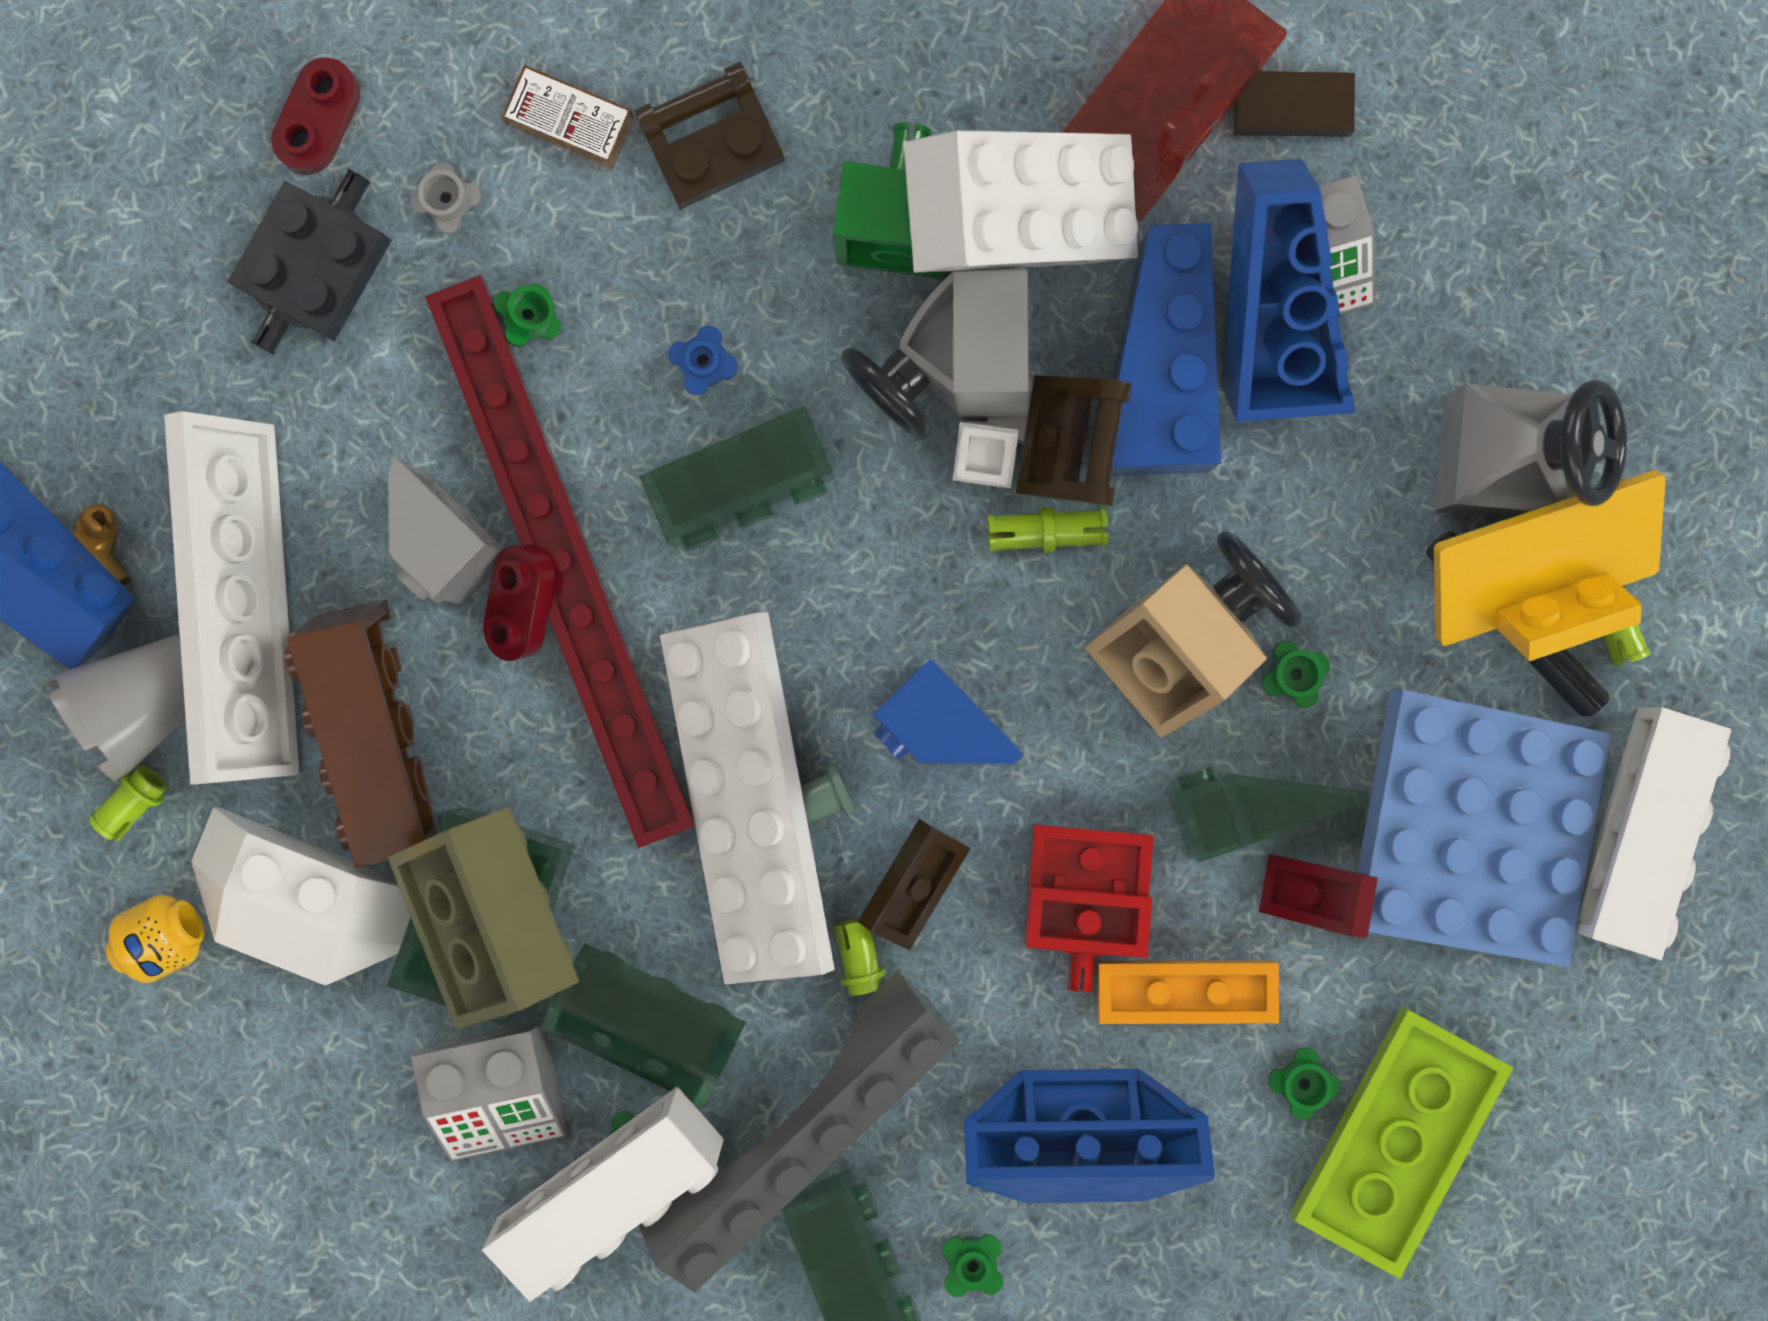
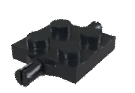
(309, 261)

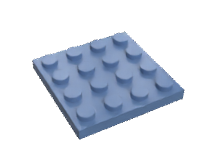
(1481, 827)

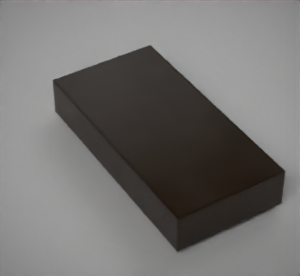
(1297, 105)

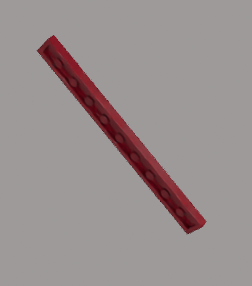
(579, 601)

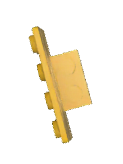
(1552, 571)

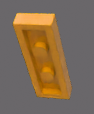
(1187, 991)

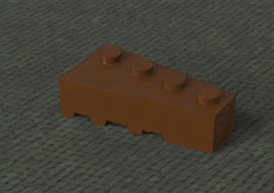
(361, 731)

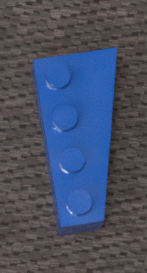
(1282, 305)
(1170, 357)
(51, 582)

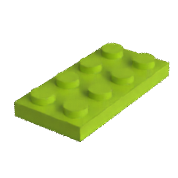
(1400, 1142)

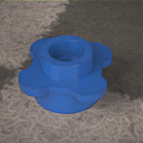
(700, 377)

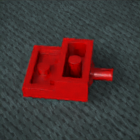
(1088, 895)

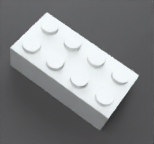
(1020, 199)

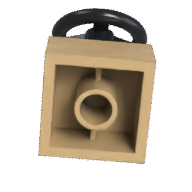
(1188, 639)

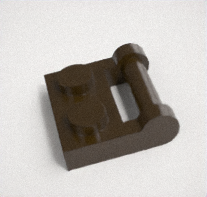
(717, 153)
(1058, 436)

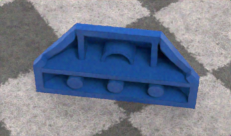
(1086, 1138)

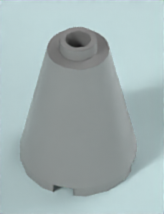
(123, 703)

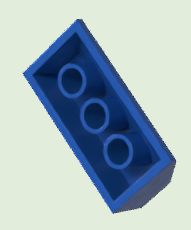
(940, 724)

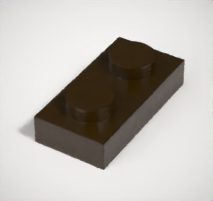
(913, 885)

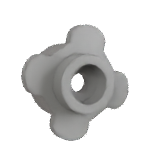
(432, 187)

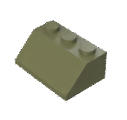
(483, 919)

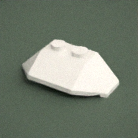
(295, 900)

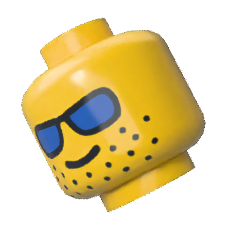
(154, 938)

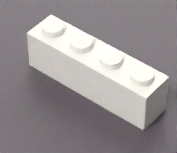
(1652, 830)
(605, 1195)

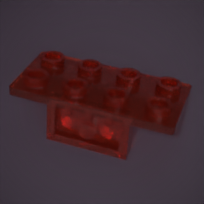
(1178, 85)

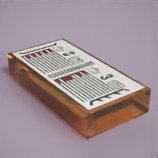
(568, 117)

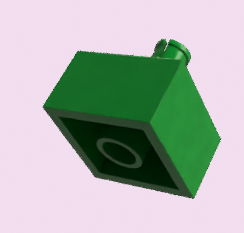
(874, 213)

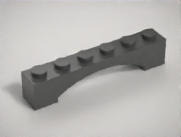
(888, 1052)

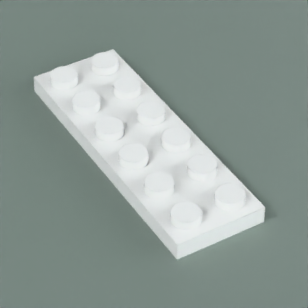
(231, 598)
(747, 800)

